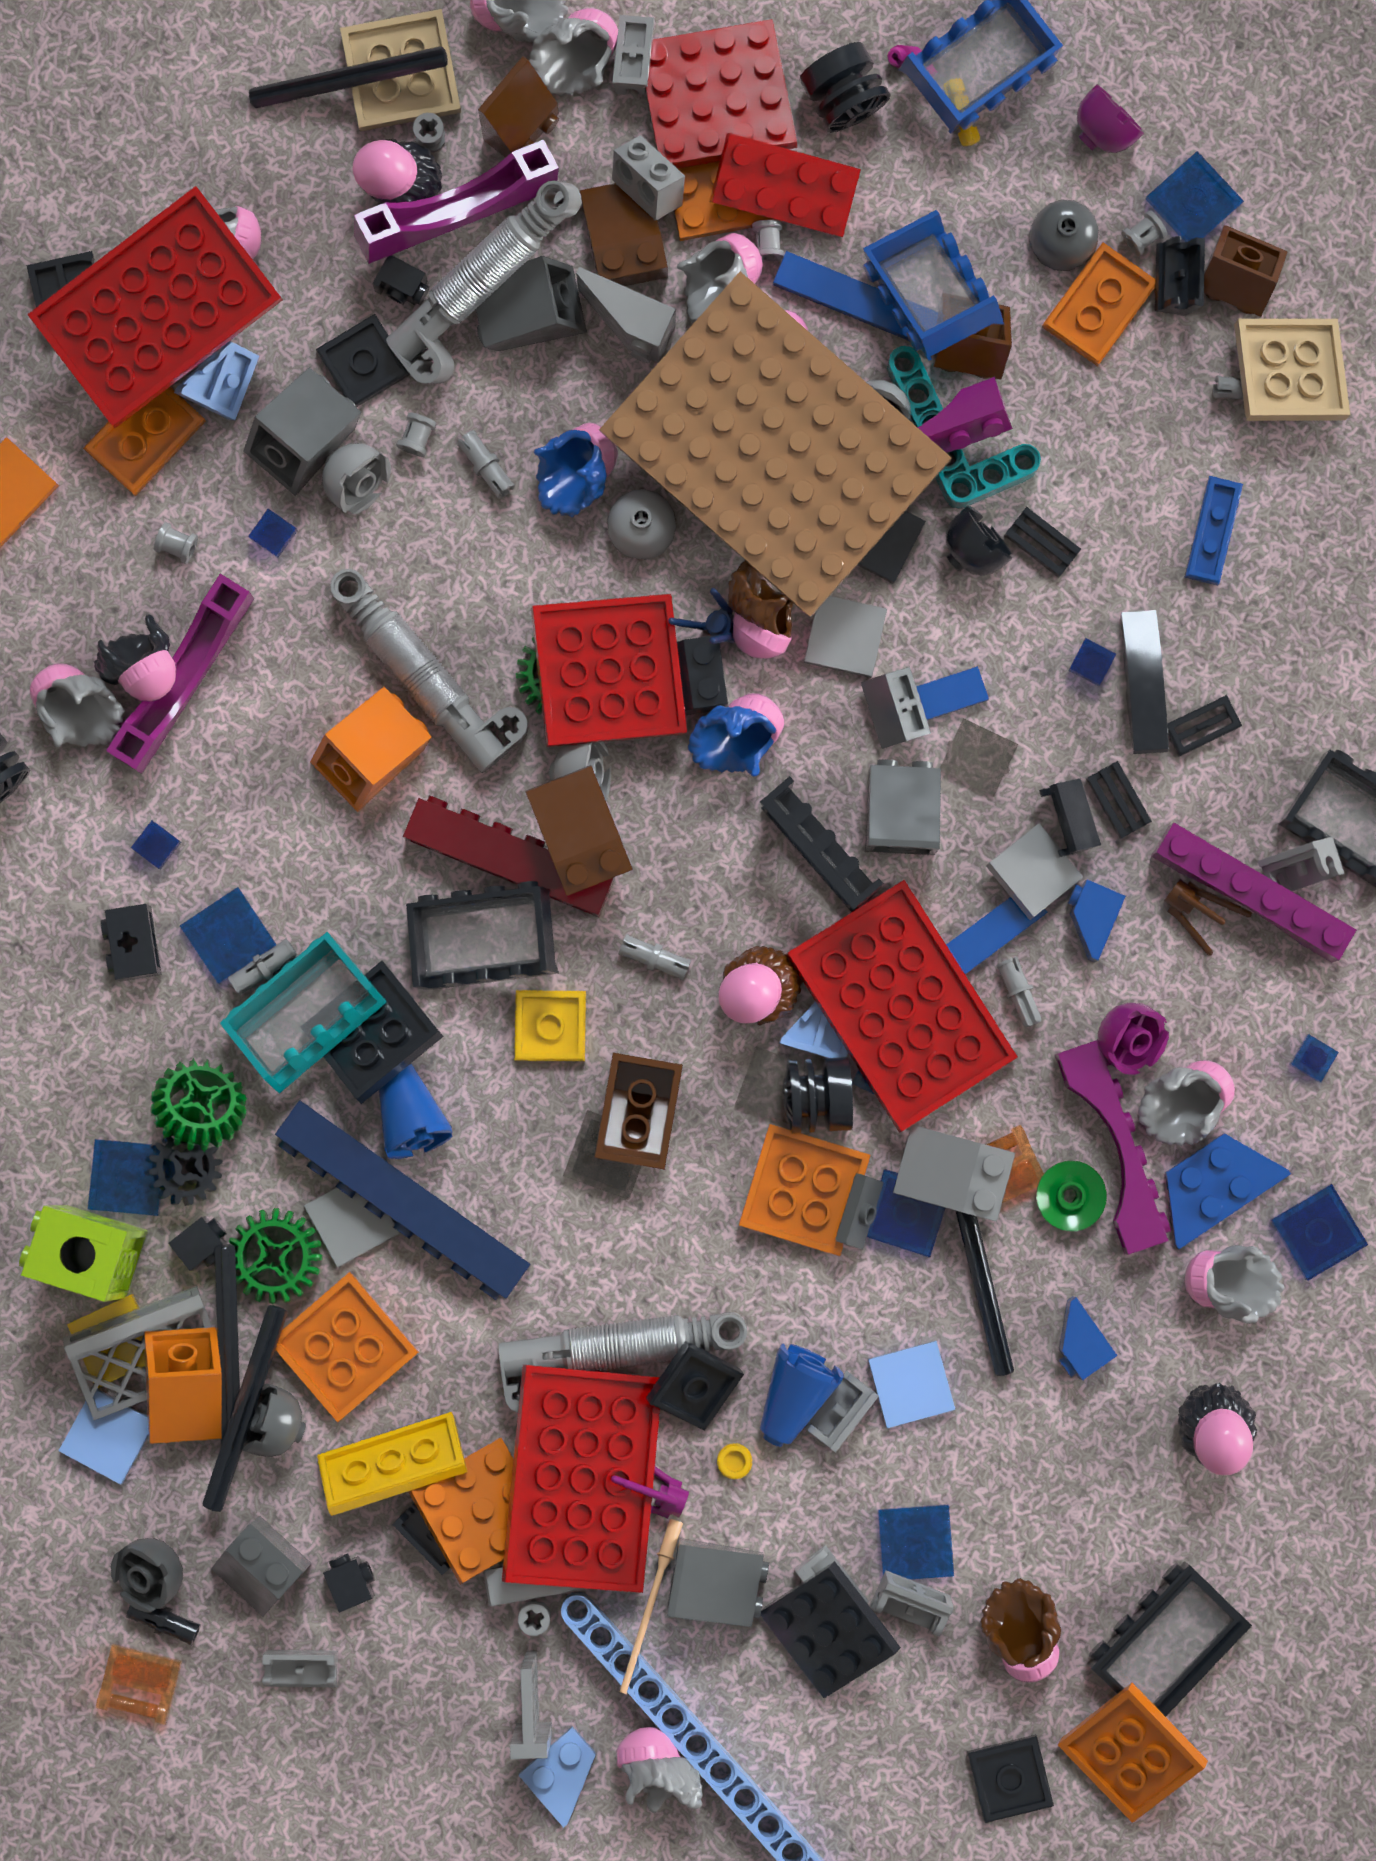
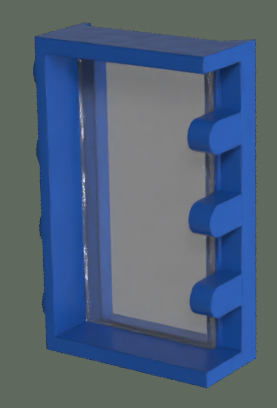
(982, 60)
(930, 285)

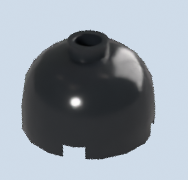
(975, 545)

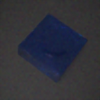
(272, 533)
(1092, 662)
(156, 844)
(1313, 1058)

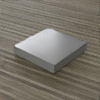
(846, 636)
(1034, 871)
(348, 1226)

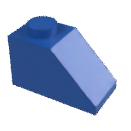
(1094, 915)
(1082, 1342)

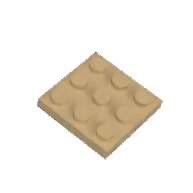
(407, 96)
(1292, 369)

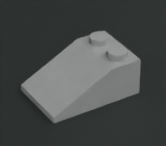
(634, 318)
(954, 1173)

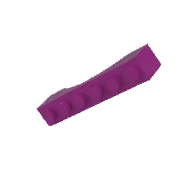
(402, 225)
(969, 418)
(203, 642)
(1255, 891)
(1137, 1216)

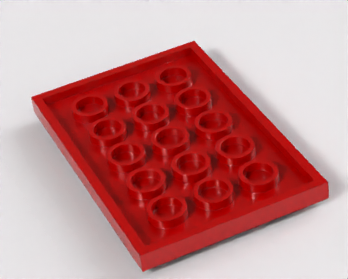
(155, 307)
(901, 1006)
(564, 1510)

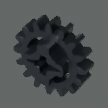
(174, 1178)

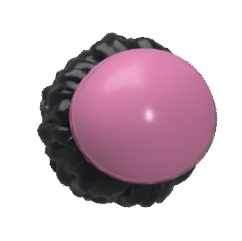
(397, 171)
(138, 663)
(1218, 1428)

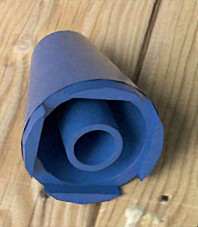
(411, 1116)
(796, 1392)

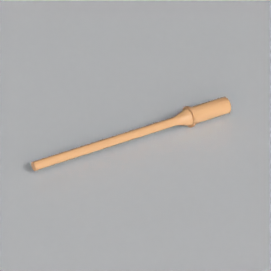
(665, 1556)

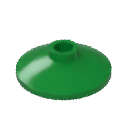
(1089, 1199)

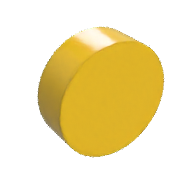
(734, 1461)

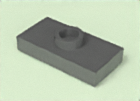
(859, 1211)

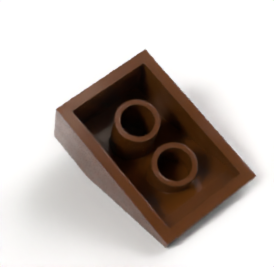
(518, 110)
(623, 237)
(579, 830)
(638, 1111)

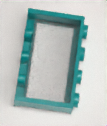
(302, 1012)

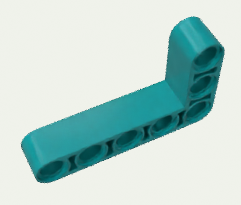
(960, 471)

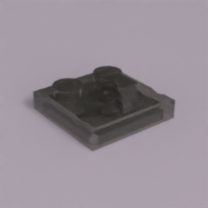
(599, 1173)

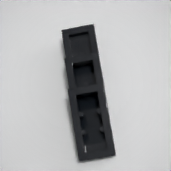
(1144, 682)

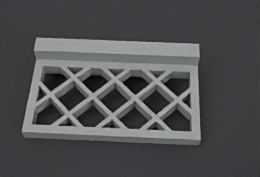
(125, 1329)
(531, 1737)

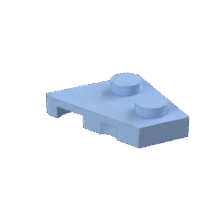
(221, 380)
(814, 1035)
(561, 1775)

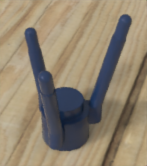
(717, 623)

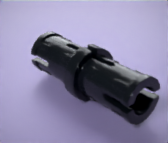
(166, 1622)

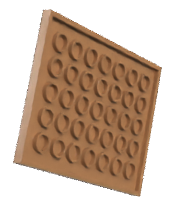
(775, 444)

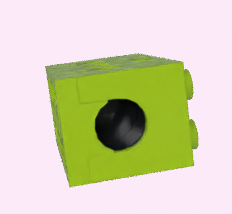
(82, 1252)

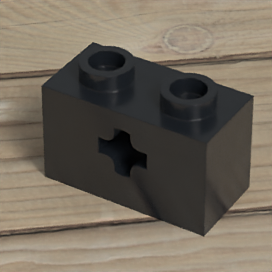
(144, 958)

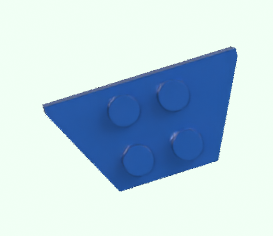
(1216, 1184)

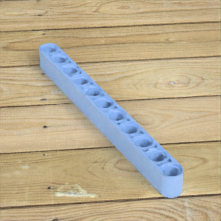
(688, 1726)

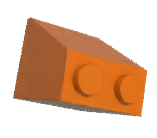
(370, 748)
(183, 1385)

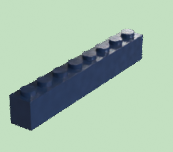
(402, 1199)

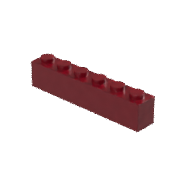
(495, 851)

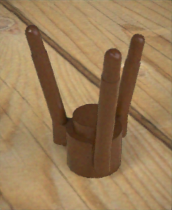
(1186, 897)

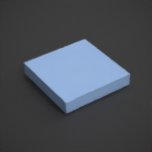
(911, 1384)
(109, 1442)

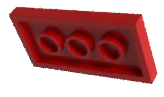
(785, 185)

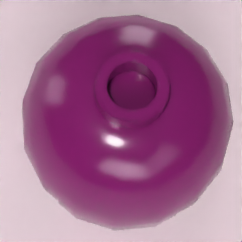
(1106, 123)
(1132, 1037)

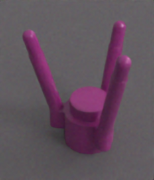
(669, 1498)

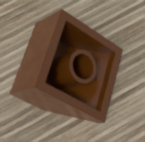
(1243, 271)
(980, 353)

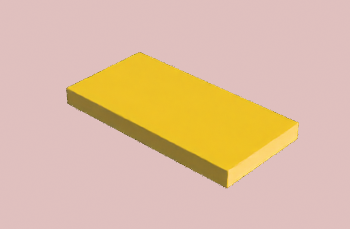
(391, 1463)

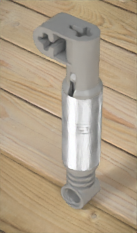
(473, 279)
(425, 677)
(614, 1344)

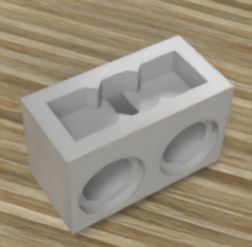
(648, 177)

